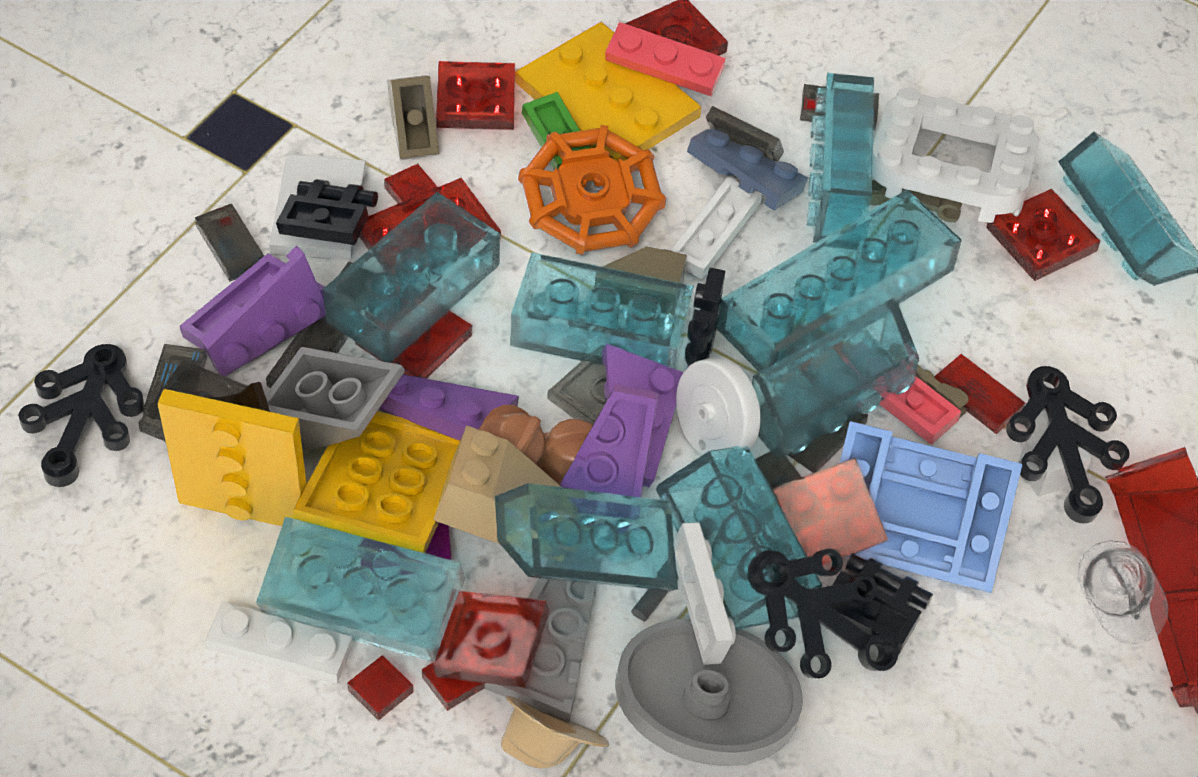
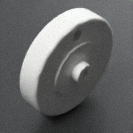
(717, 406)

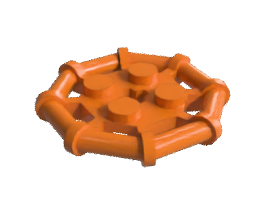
(592, 208)

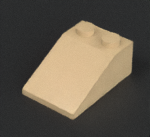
(478, 473)

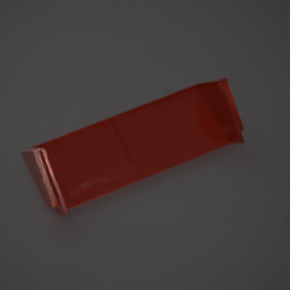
(1161, 521)

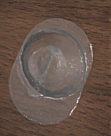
(1123, 591)

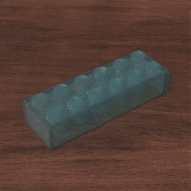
(838, 279)

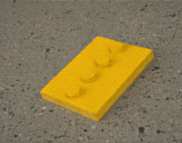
(608, 94)
(233, 457)
(381, 483)

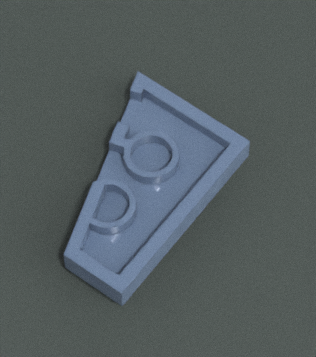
(773, 179)

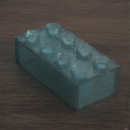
(842, 153)
(412, 277)
(580, 307)
(361, 588)

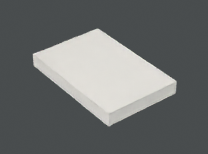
(308, 168)

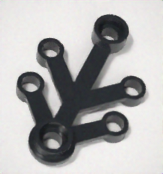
(81, 407)
(1067, 436)
(815, 609)

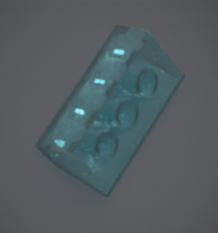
(1129, 212)
(835, 379)
(739, 520)
(588, 536)

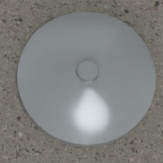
(710, 711)

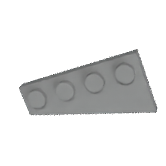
(560, 650)

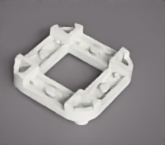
(995, 192)

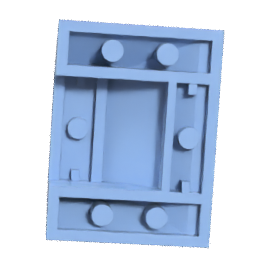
(936, 506)

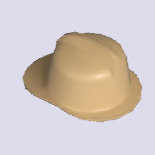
(543, 738)

